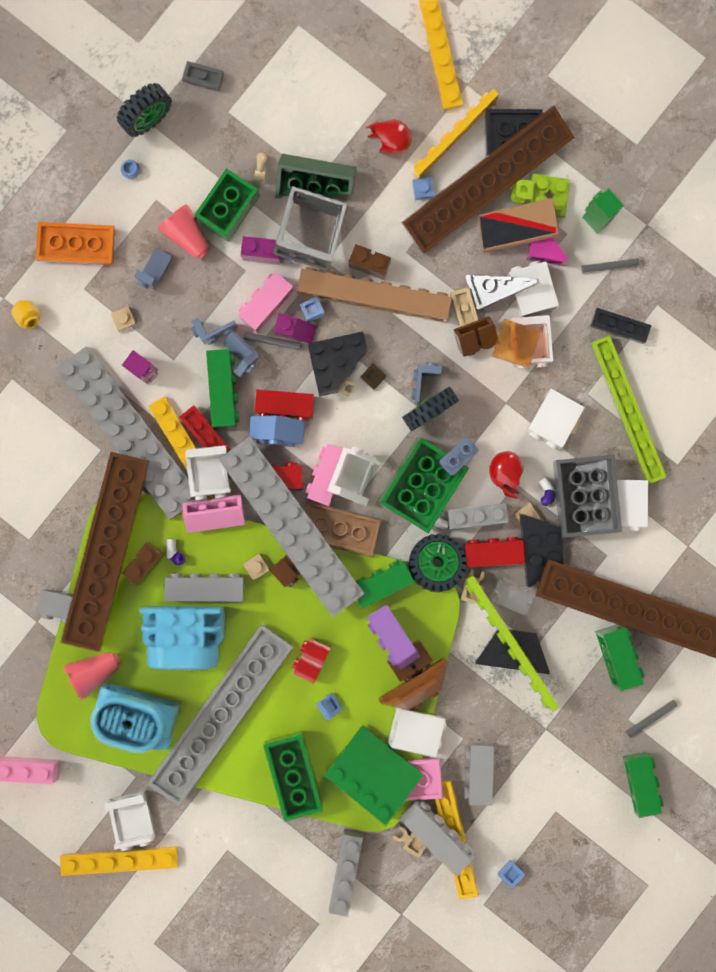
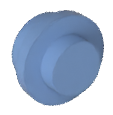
(130, 169)

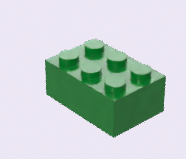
(227, 205)
(620, 657)

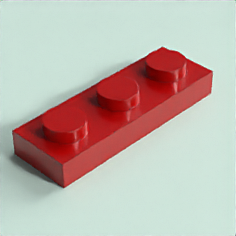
(202, 429)

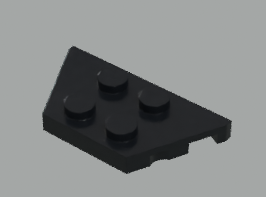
(541, 543)
(496, 652)

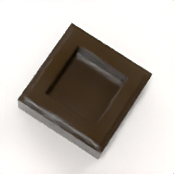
(373, 376)

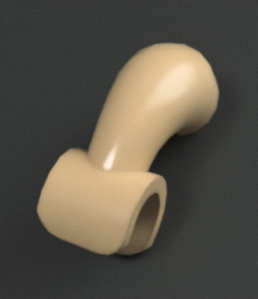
(259, 173)

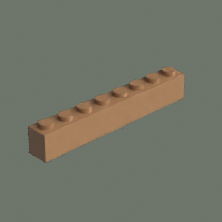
(374, 295)

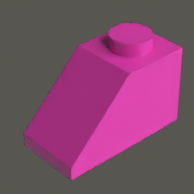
(546, 251)

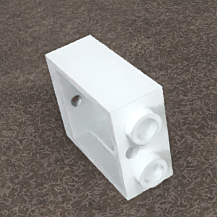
(544, 322)

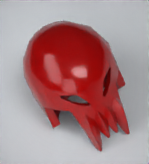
(393, 135)
(506, 472)

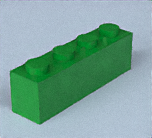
(221, 388)

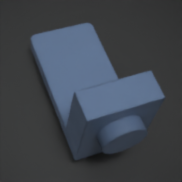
(154, 269)
(212, 337)
(243, 351)
(429, 369)
(458, 456)

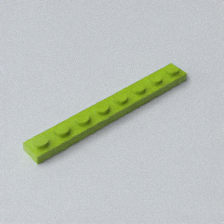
(628, 409)
(514, 651)

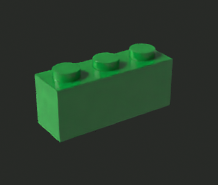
(602, 210)
(384, 583)
(643, 784)

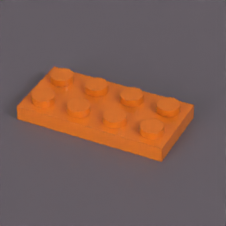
(75, 243)

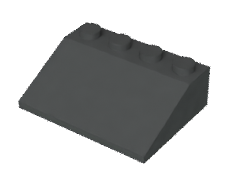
(587, 496)

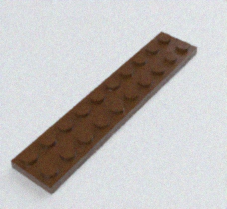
(488, 179)
(105, 552)
(628, 607)

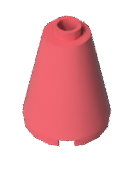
(185, 232)
(91, 672)

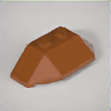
(422, 686)

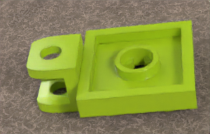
(532, 191)

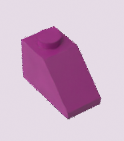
(294, 328)

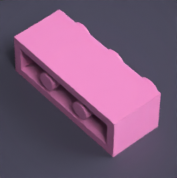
(265, 301)
(323, 474)
(214, 513)
(29, 770)

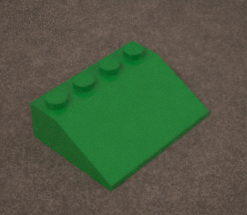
(421, 486)
(373, 775)

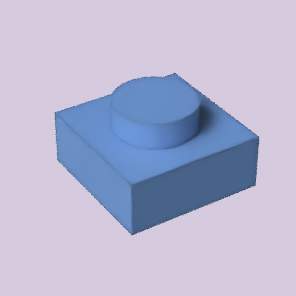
(423, 188)
(312, 309)
(329, 706)
(511, 874)

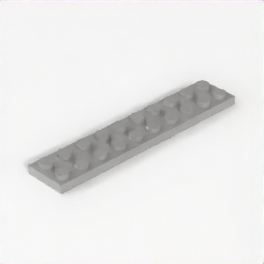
(126, 429)
(291, 526)
(220, 715)

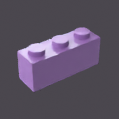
(392, 637)

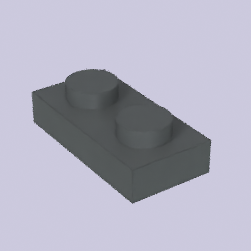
(203, 76)

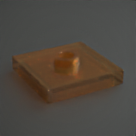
(516, 343)

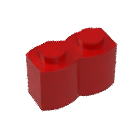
(311, 660)

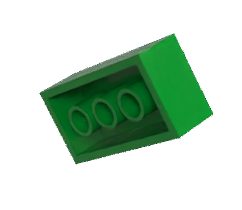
(293, 776)

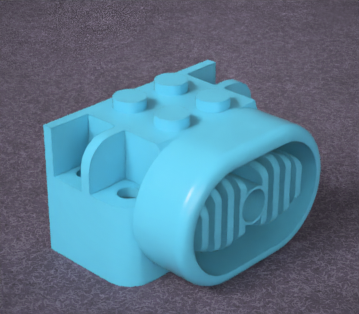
(183, 636)
(151, 719)

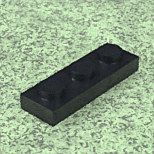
(620, 325)

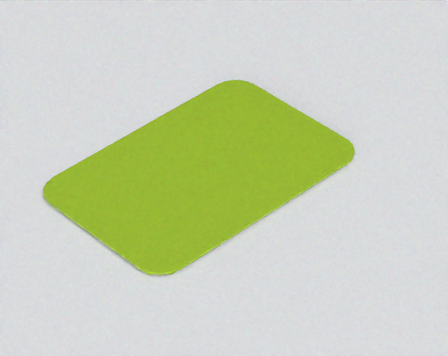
(352, 671)

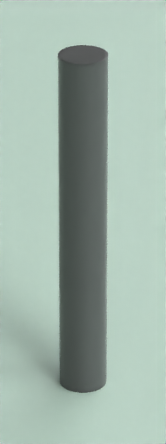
(610, 265)
(272, 340)
(651, 718)

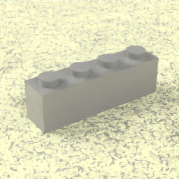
(204, 588)
(438, 837)
(345, 872)

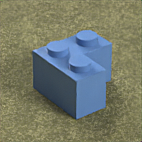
(276, 430)

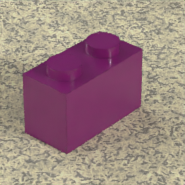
(259, 250)
(140, 367)

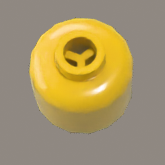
(26, 314)

